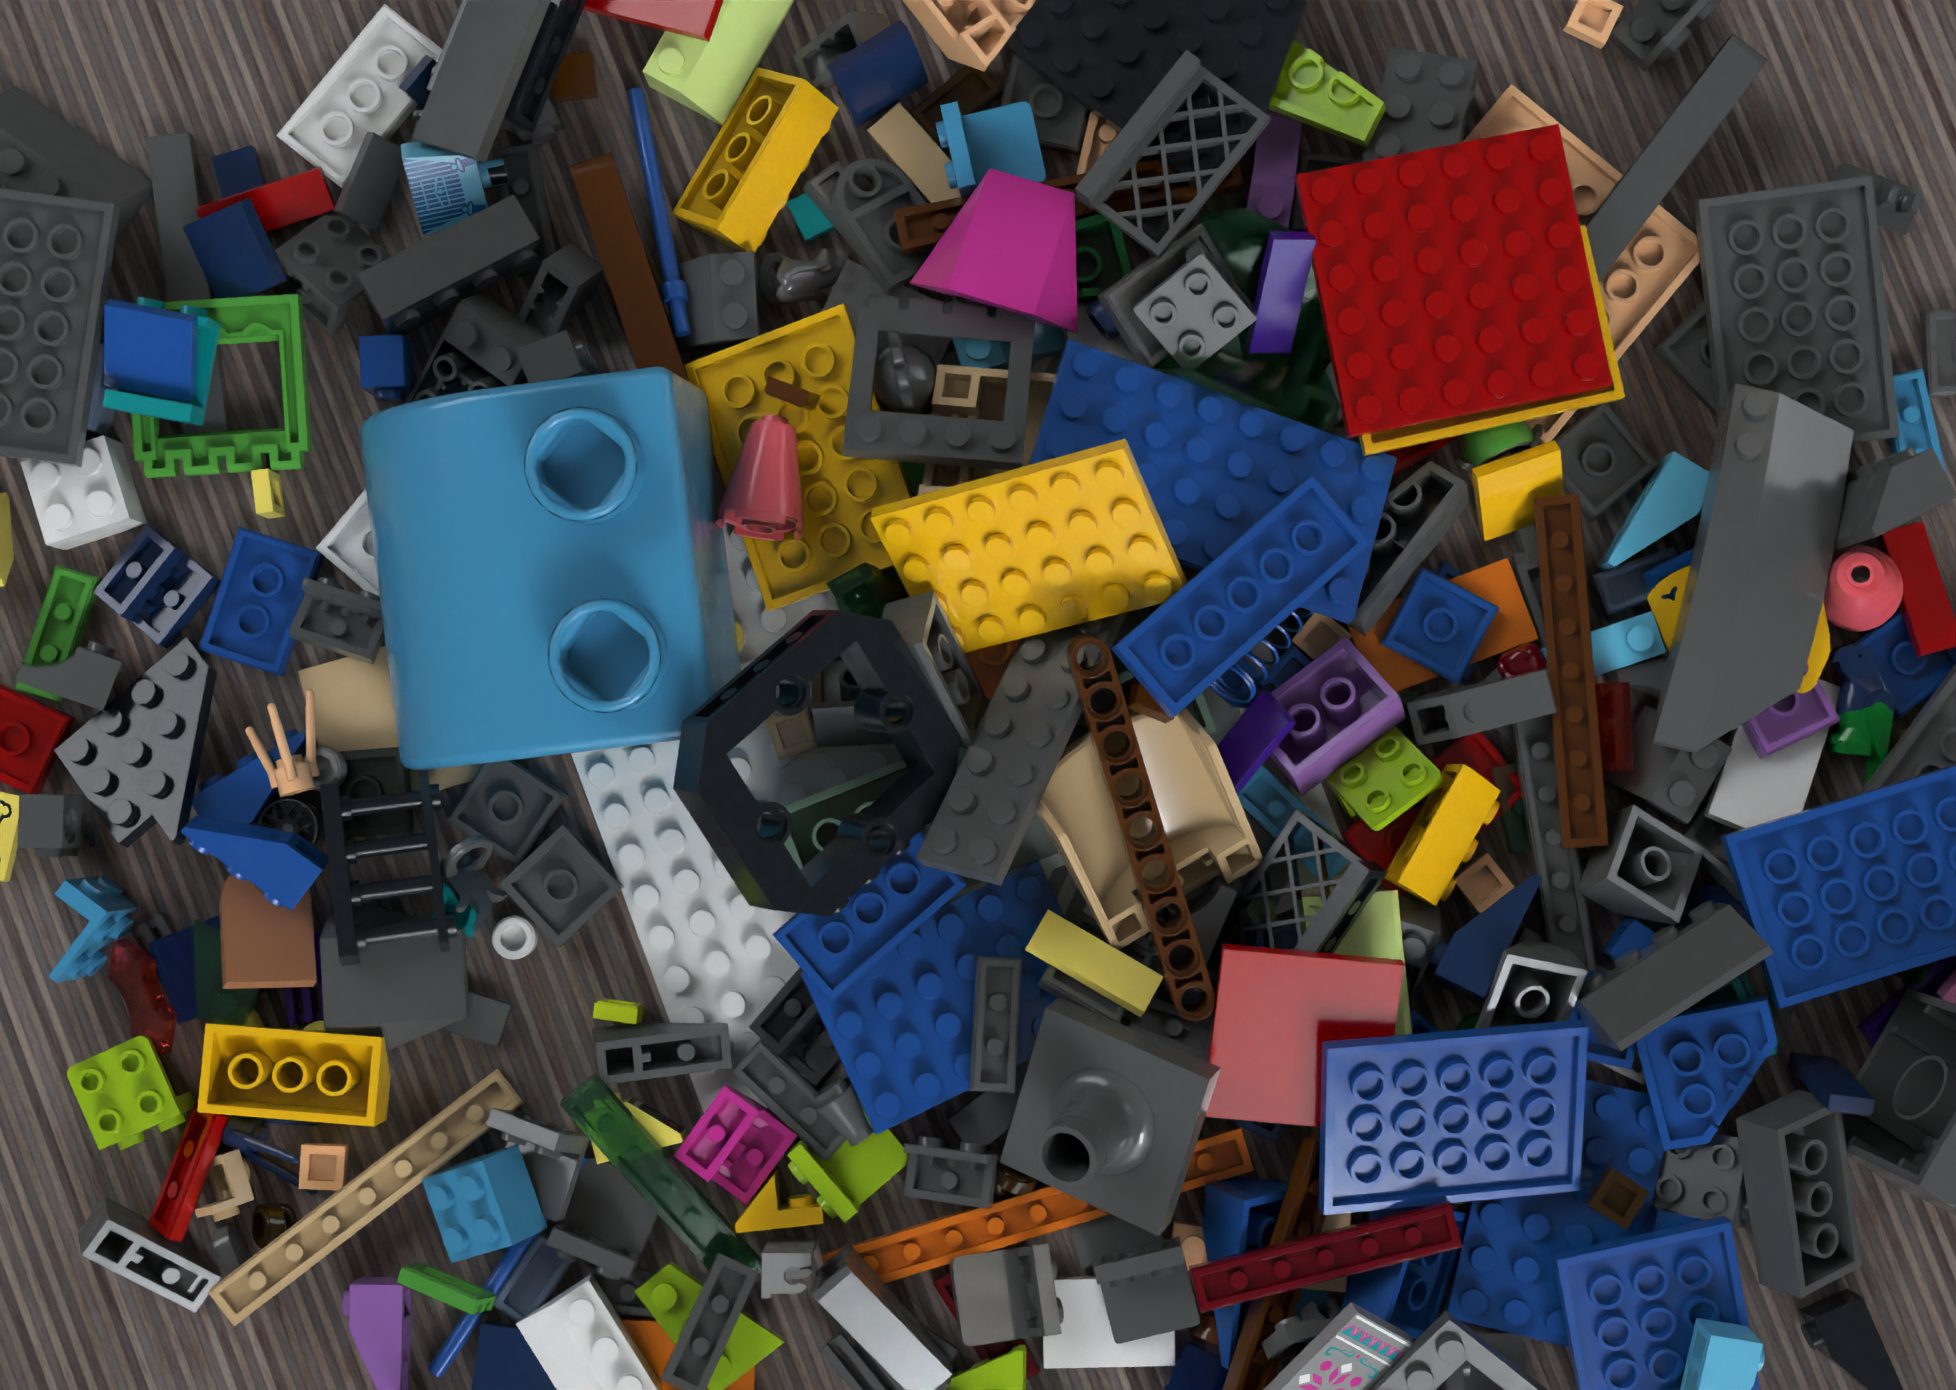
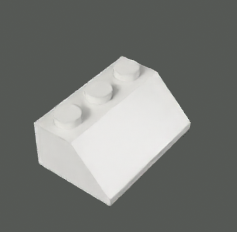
(586, 1342)

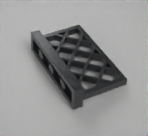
(1339, 907)

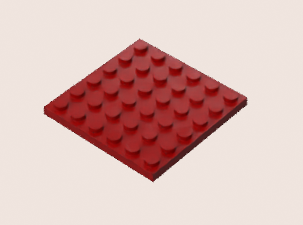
(1453, 281)

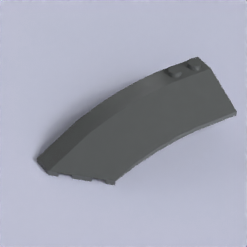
(1754, 567)

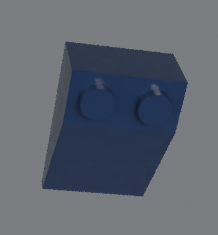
(1475, 950)

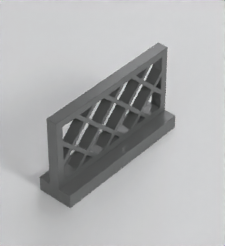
(1141, 133)

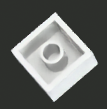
(85, 501)

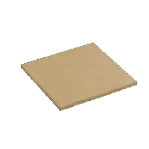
(358, 713)

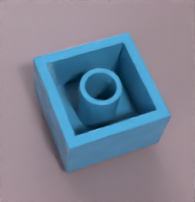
(484, 1204)

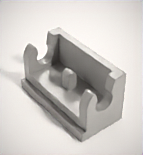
(786, 1260)

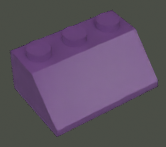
(1338, 713)

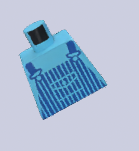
(448, 185)

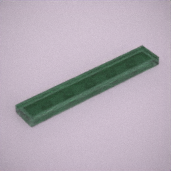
(655, 1174)

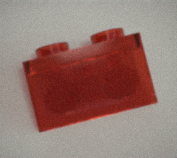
(1615, 725)

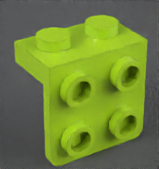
(1384, 780)
(126, 1094)
(850, 1172)

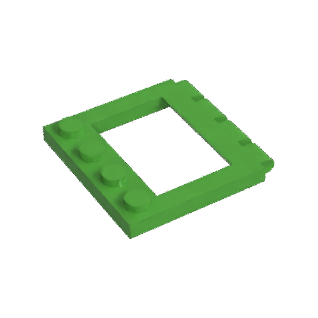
(241, 321)

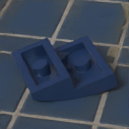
(878, 73)
(157, 586)
(507, 1361)

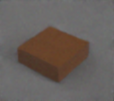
(575, 78)
(791, 394)

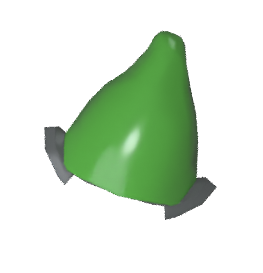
(1497, 441)

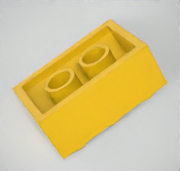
(1443, 834)

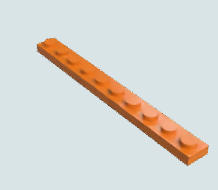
(1025, 1216)

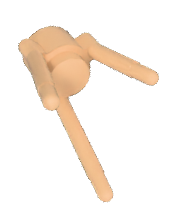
(292, 772)

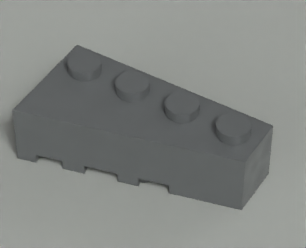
(450, 266)
(1409, 529)

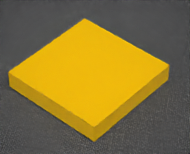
(1508, 488)

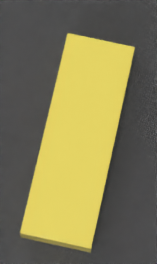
(1094, 963)

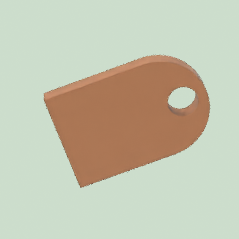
(264, 941)

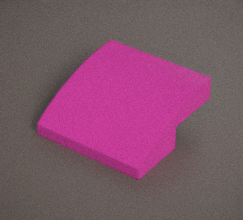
(736, 1143)

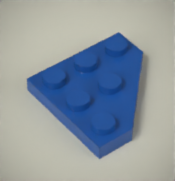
(1703, 1065)

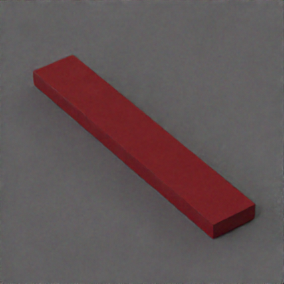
(1325, 1256)

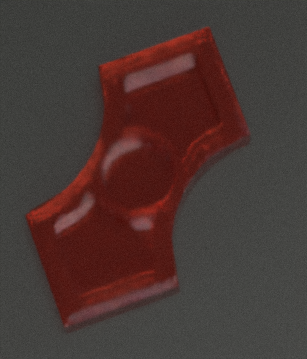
(136, 979)

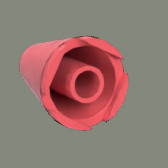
(765, 484)
(1865, 604)

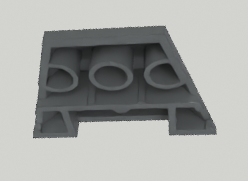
(398, 986)

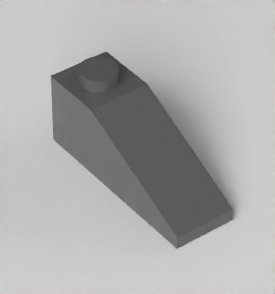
(659, 1050)
(138, 1252)

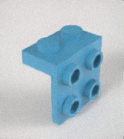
(988, 139)
(108, 919)

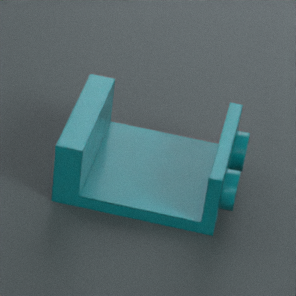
(168, 408)

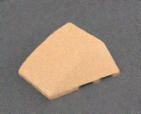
(970, 29)

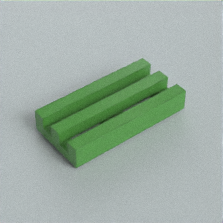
(446, 1288)

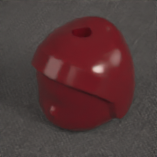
(1521, 660)

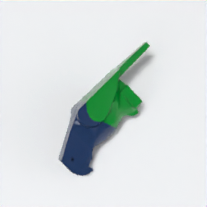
(1862, 706)

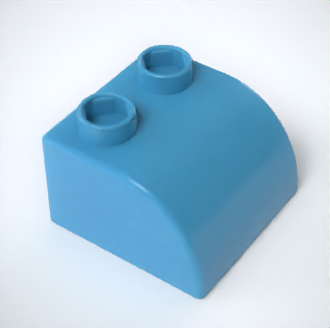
(548, 566)

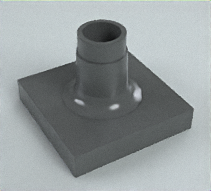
(1109, 1115)

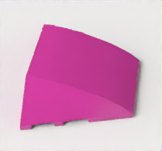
(1010, 251)

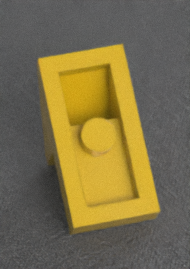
(768, 1213)

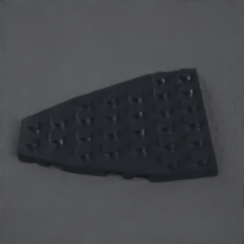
(1120, 50)

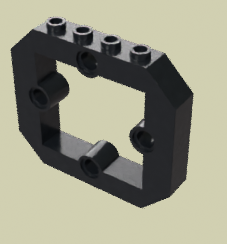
(730, 813)

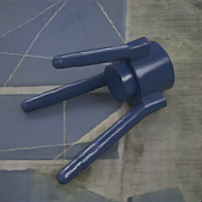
(251, 1137)

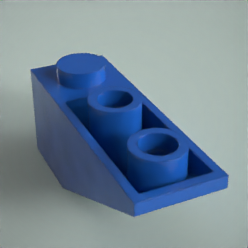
(247, 790)
(268, 857)

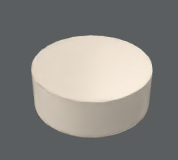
(514, 937)

